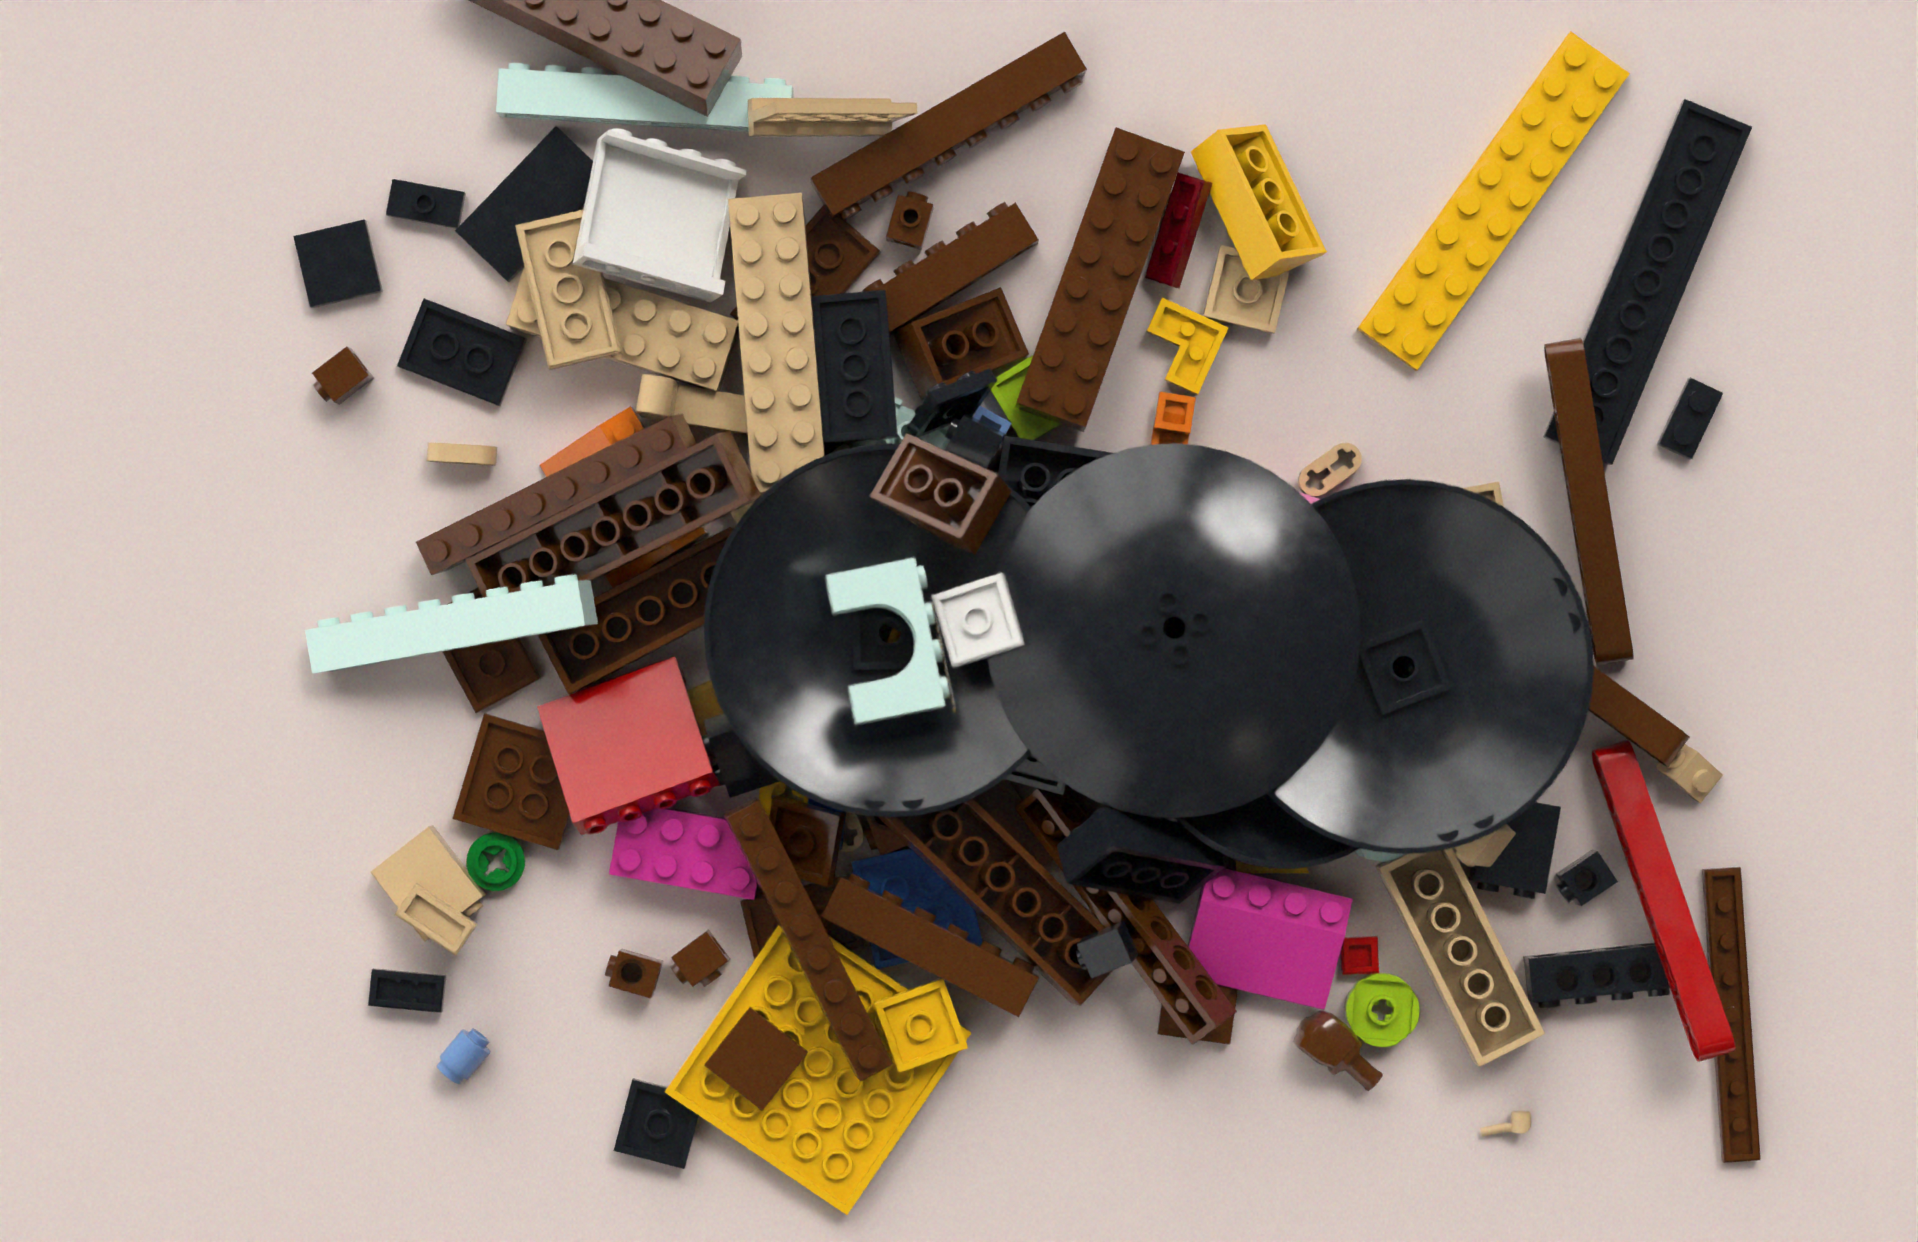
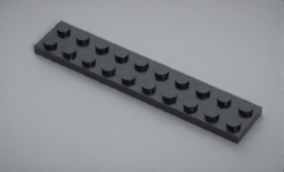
(1656, 265)

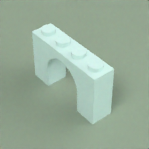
(898, 589)

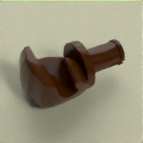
(1335, 1046)

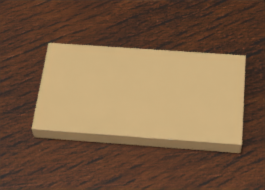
(567, 298)

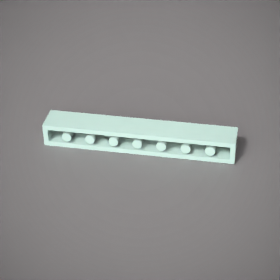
(619, 100)
(451, 626)

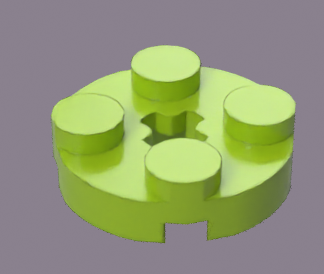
(1396, 1025)

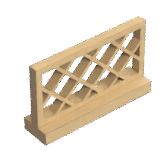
(824, 116)

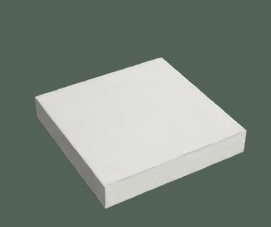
(978, 620)

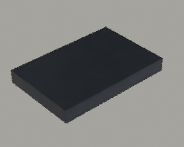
(461, 352)

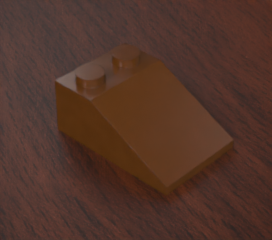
(961, 340)
(941, 493)

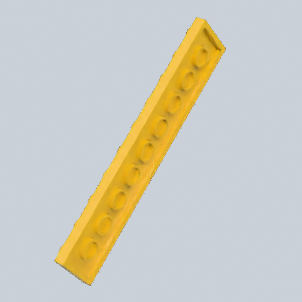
(1493, 201)

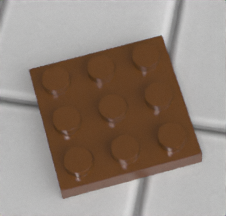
(513, 784)

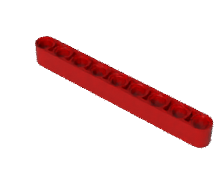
(1663, 901)

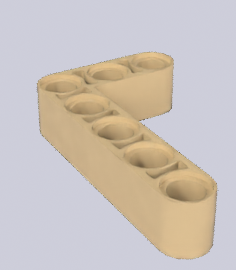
(701, 407)

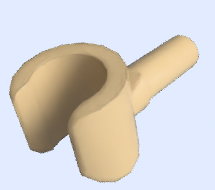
(1519, 1124)

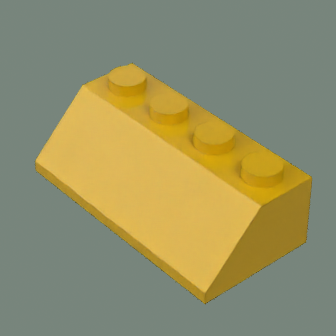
(1257, 201)

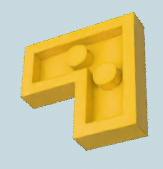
(1197, 342)

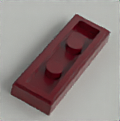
(1178, 230)

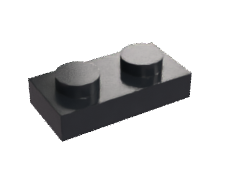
(1690, 418)

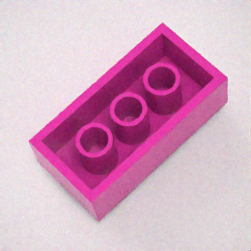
(683, 852)

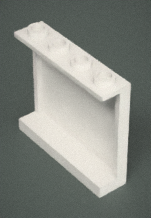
(657, 215)

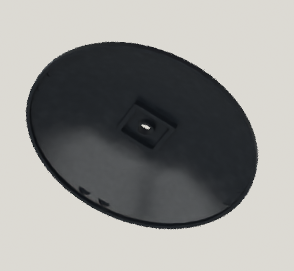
(788, 662)
(1493, 683)
(1191, 717)

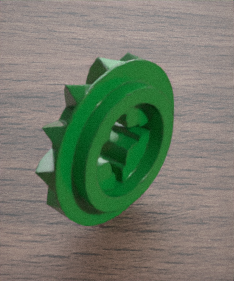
(478, 863)

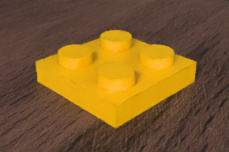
(920, 1025)

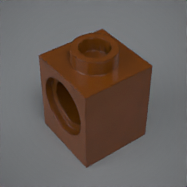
(650, 968)

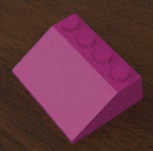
(1269, 936)

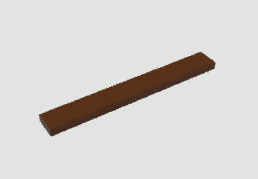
(1730, 974)

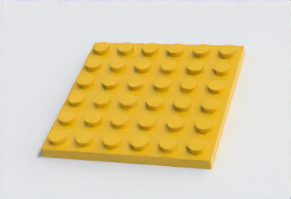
(823, 1120)

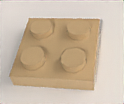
(1240, 300)

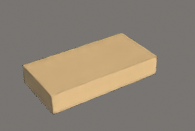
(436, 919)

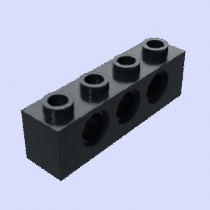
(1543, 970)

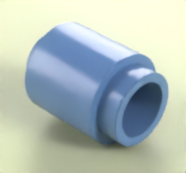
(464, 1055)

